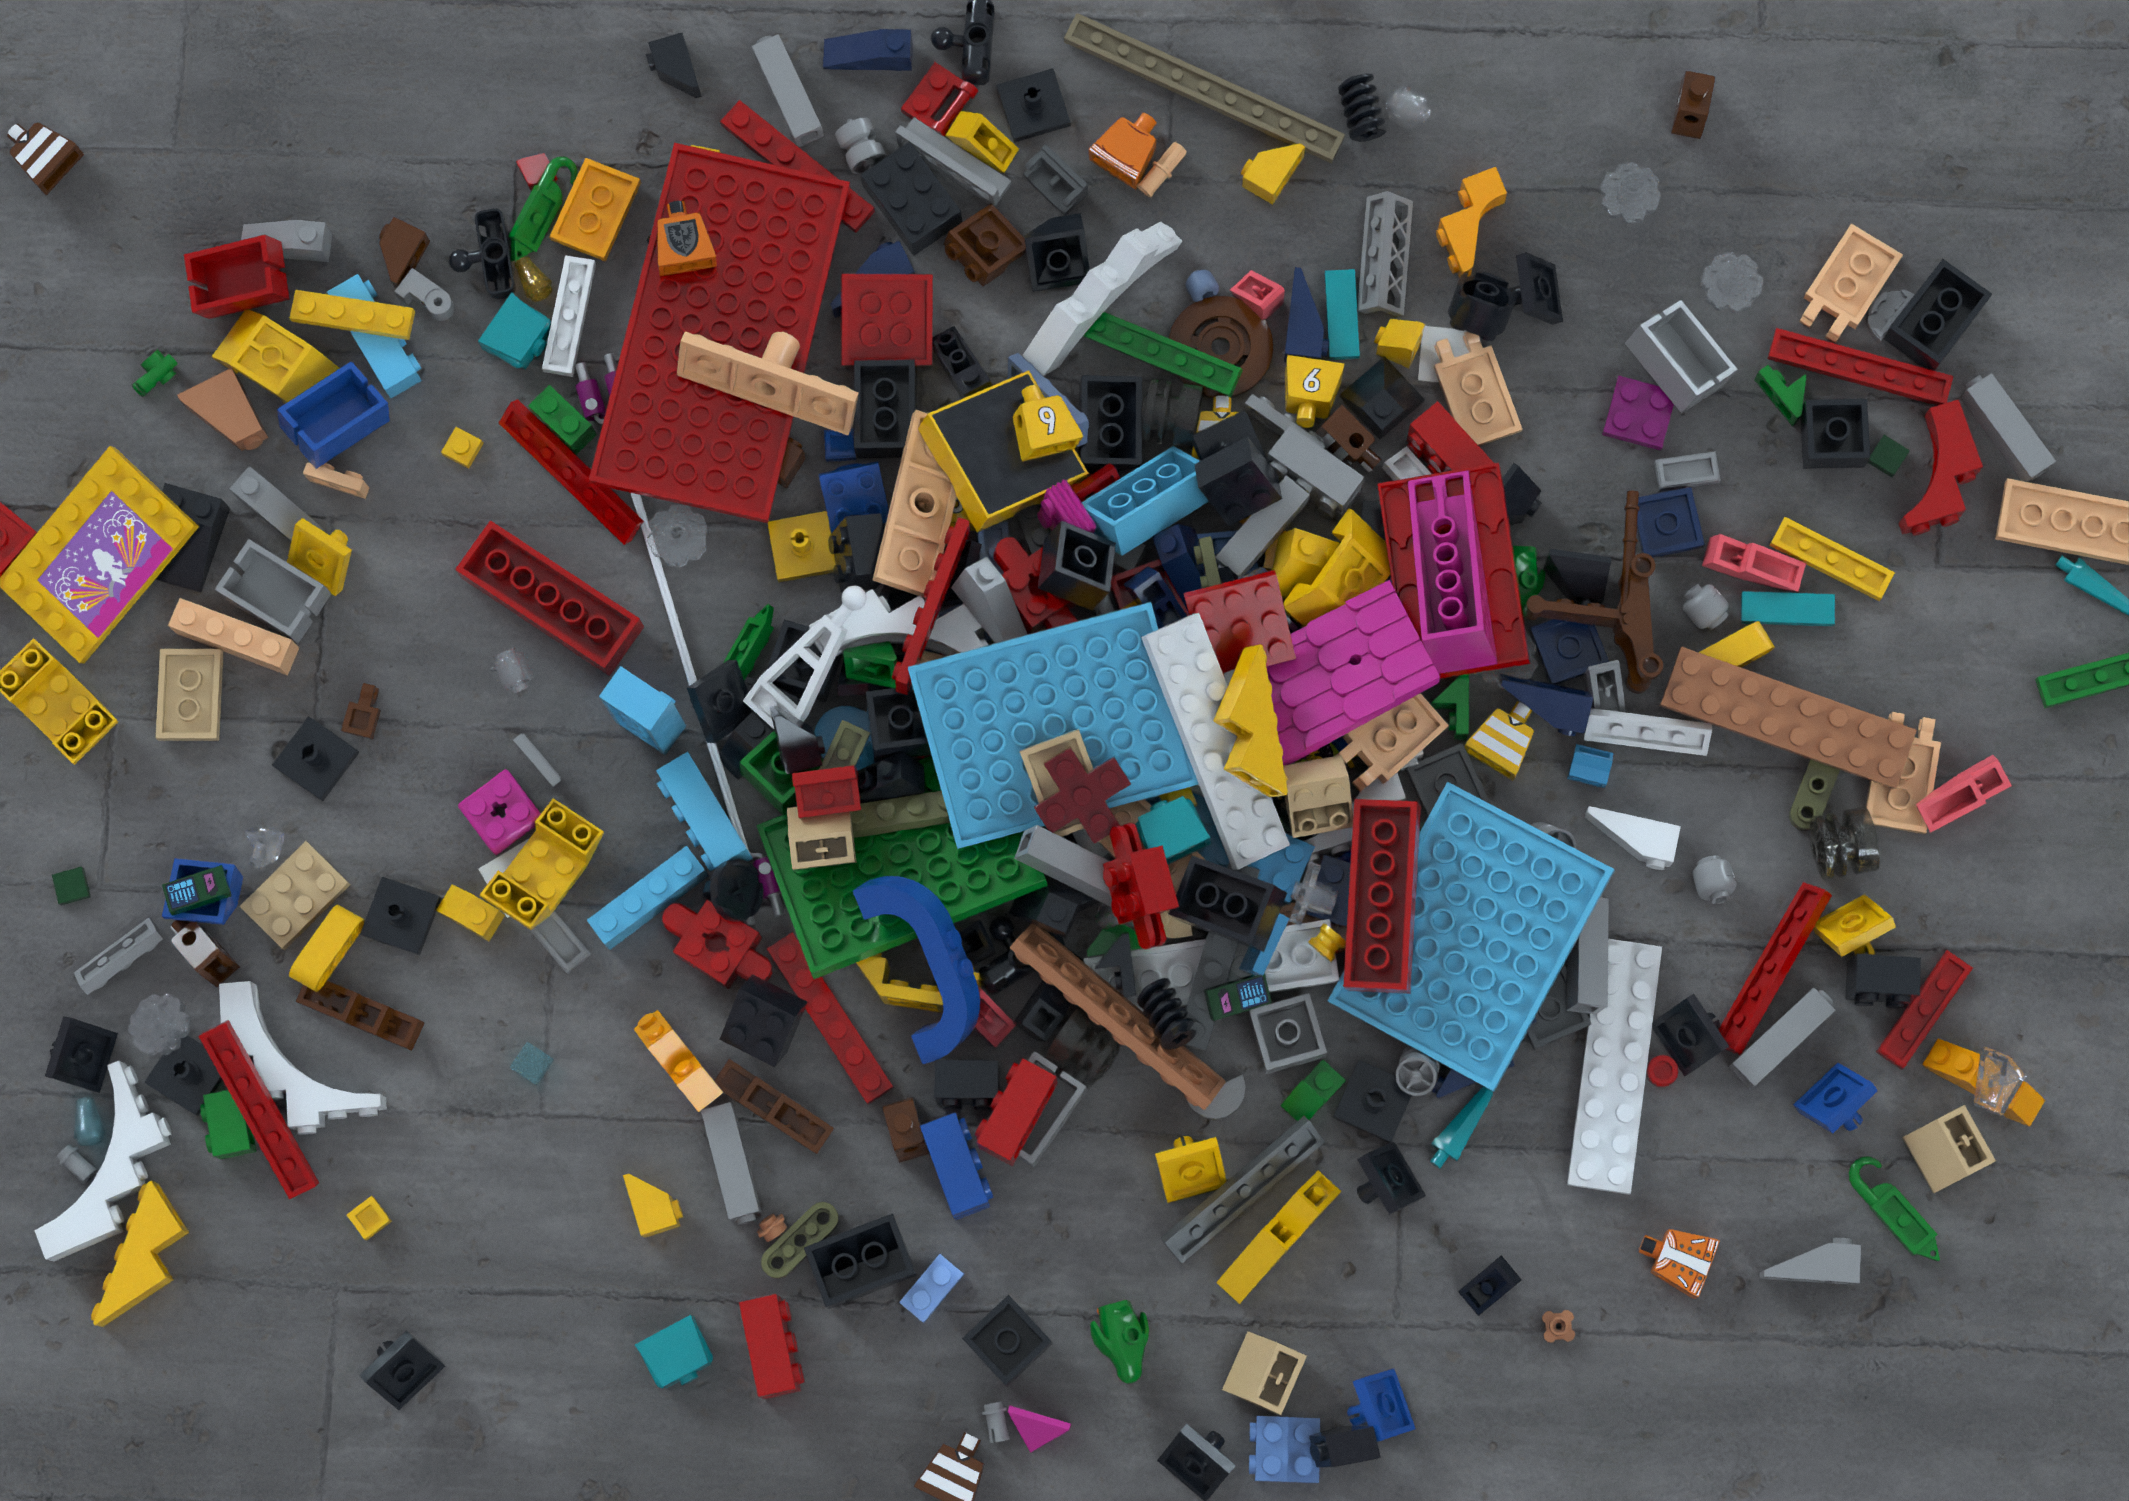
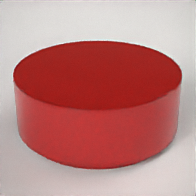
(1662, 1071)

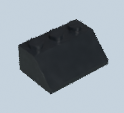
(1114, 420)
(860, 1261)

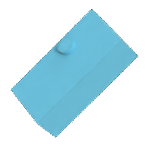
(1146, 500)
(643, 710)

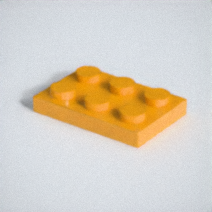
(595, 209)

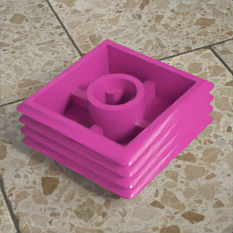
(1063, 505)
(496, 831)

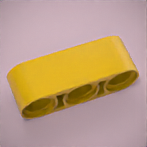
(1742, 646)
(326, 948)

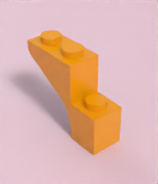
(1460, 229)
(677, 1060)
(1961, 1068)

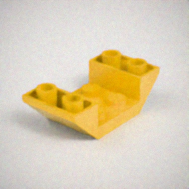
(272, 356)
(1352, 569)
(55, 701)
(544, 866)
(898, 992)

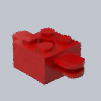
(1022, 573)
(1139, 885)
(716, 945)

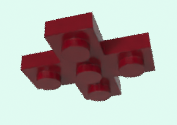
(1082, 794)

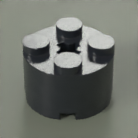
(1481, 305)

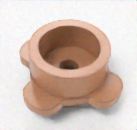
(771, 1227)
(1551, 1319)

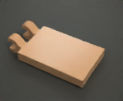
(1850, 280)
(1476, 391)
(1392, 739)
(1897, 806)

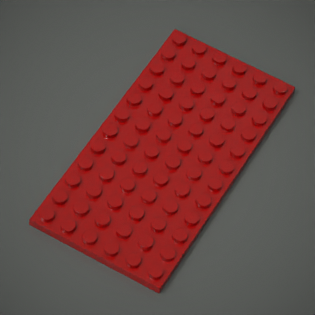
(773, 260)

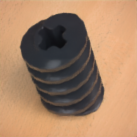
(1359, 108)
(1164, 1014)

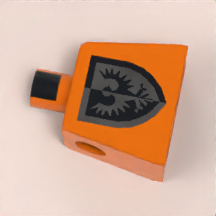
(683, 242)

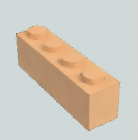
(233, 636)

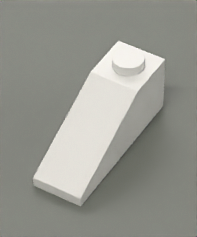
(1641, 837)

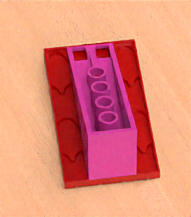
(1456, 567)

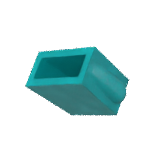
(516, 333)
(1175, 827)
(676, 1353)

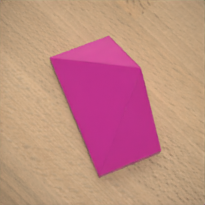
(1035, 1428)

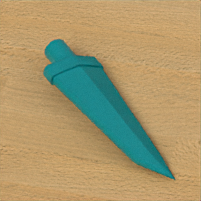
(2089, 581)
(1457, 1133)

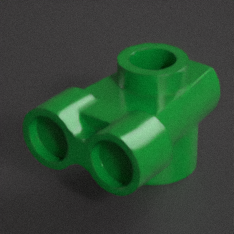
(158, 369)

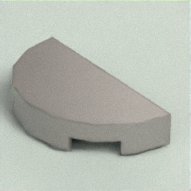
(1885, 311)
(537, 759)
(1225, 1102)

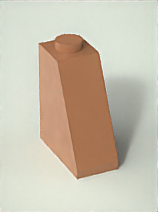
(226, 409)

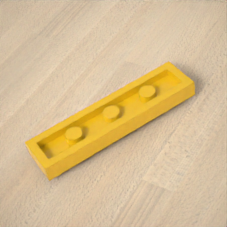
(352, 314)
(1832, 559)

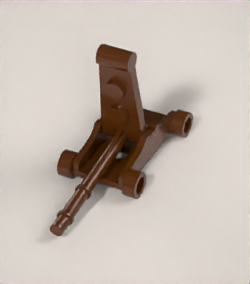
(1632, 616)

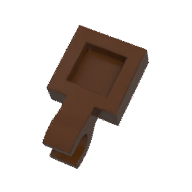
(362, 717)

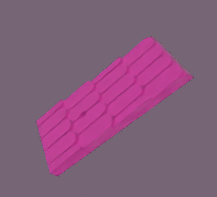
(1348, 671)

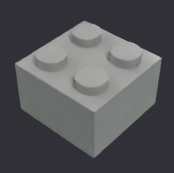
(1287, 1033)

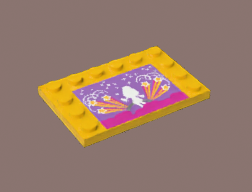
(97, 554)

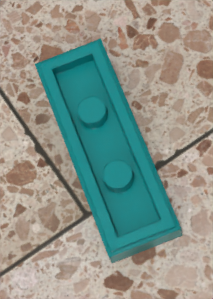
(1342, 314)
(1788, 608)

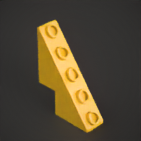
(1250, 716)
(1278, 1236)
(138, 1266)

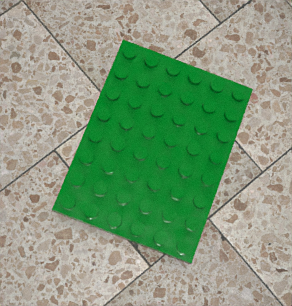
(827, 910)

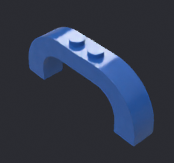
(944, 955)

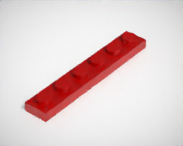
(780, 151)
(1860, 367)
(570, 471)
(935, 593)
(1773, 966)
(830, 1020)
(258, 1109)

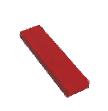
(1924, 1010)

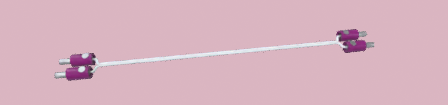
(594, 409)

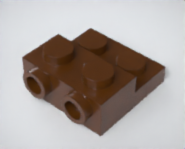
(985, 245)

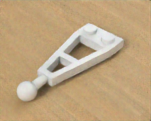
(766, 694)

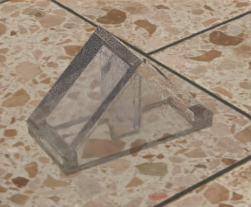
(1996, 1081)

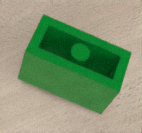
(562, 419)
(227, 1128)

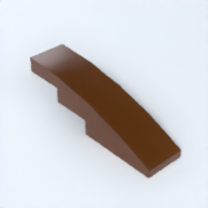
(363, 1014)
(773, 1106)

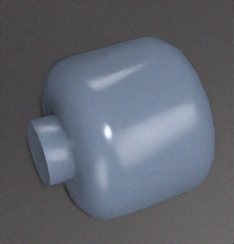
(1201, 285)

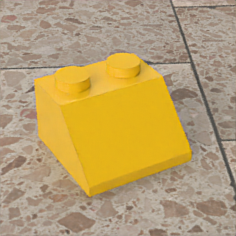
(1300, 558)

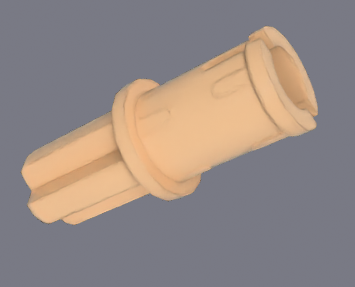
(1162, 169)

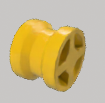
(1327, 942)

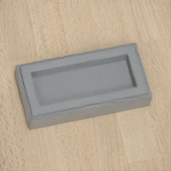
(1687, 471)
(561, 942)

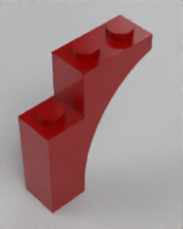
(1953, 460)

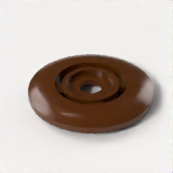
(1237, 324)

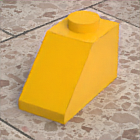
(982, 140)
(1271, 171)
(1399, 341)
(470, 912)
(652, 1207)

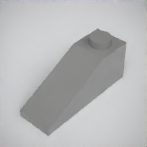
(299, 238)
(269, 502)
(989, 601)
(1828, 1264)

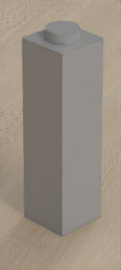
(787, 90)
(2007, 428)
(1262, 530)
(1064, 862)
(1589, 964)
(1782, 1037)
(731, 1163)

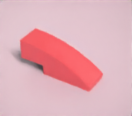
(1753, 563)
(1963, 793)

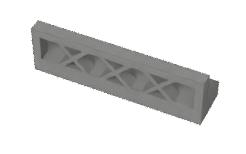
(954, 162)
(1380, 251)

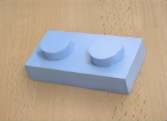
(931, 1288)

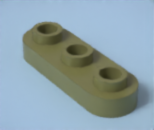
(1810, 798)
(786, 1247)

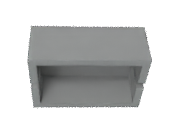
(1681, 356)
(1326, 478)
(273, 591)
(1055, 1114)

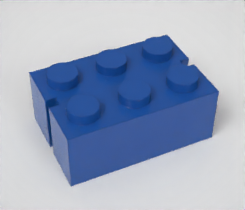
(333, 415)
(957, 1165)

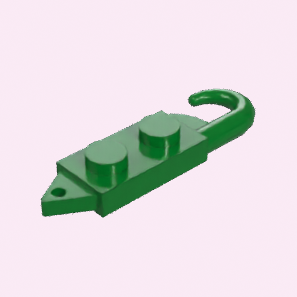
(539, 210)
(752, 640)
(1895, 1212)

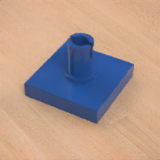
(1836, 1099)
(1382, 1405)

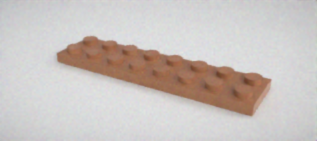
(1788, 717)
(1117, 1014)

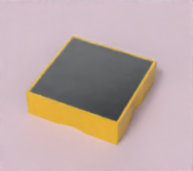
(982, 458)

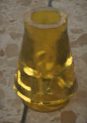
(533, 280)

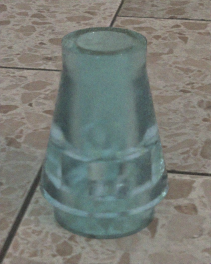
(88, 1124)

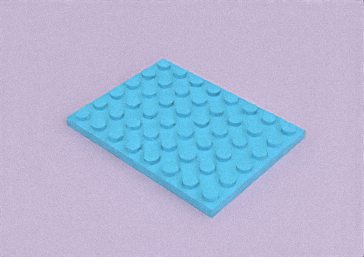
(1034, 688)
(1489, 936)

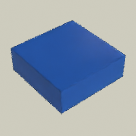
(839, 446)

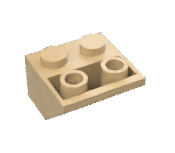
(1318, 796)
(820, 840)
(1949, 1149)
(1264, 1373)

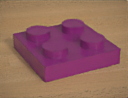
(1638, 413)

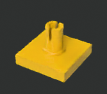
(801, 546)
(320, 555)
(1854, 926)
(1191, 1168)

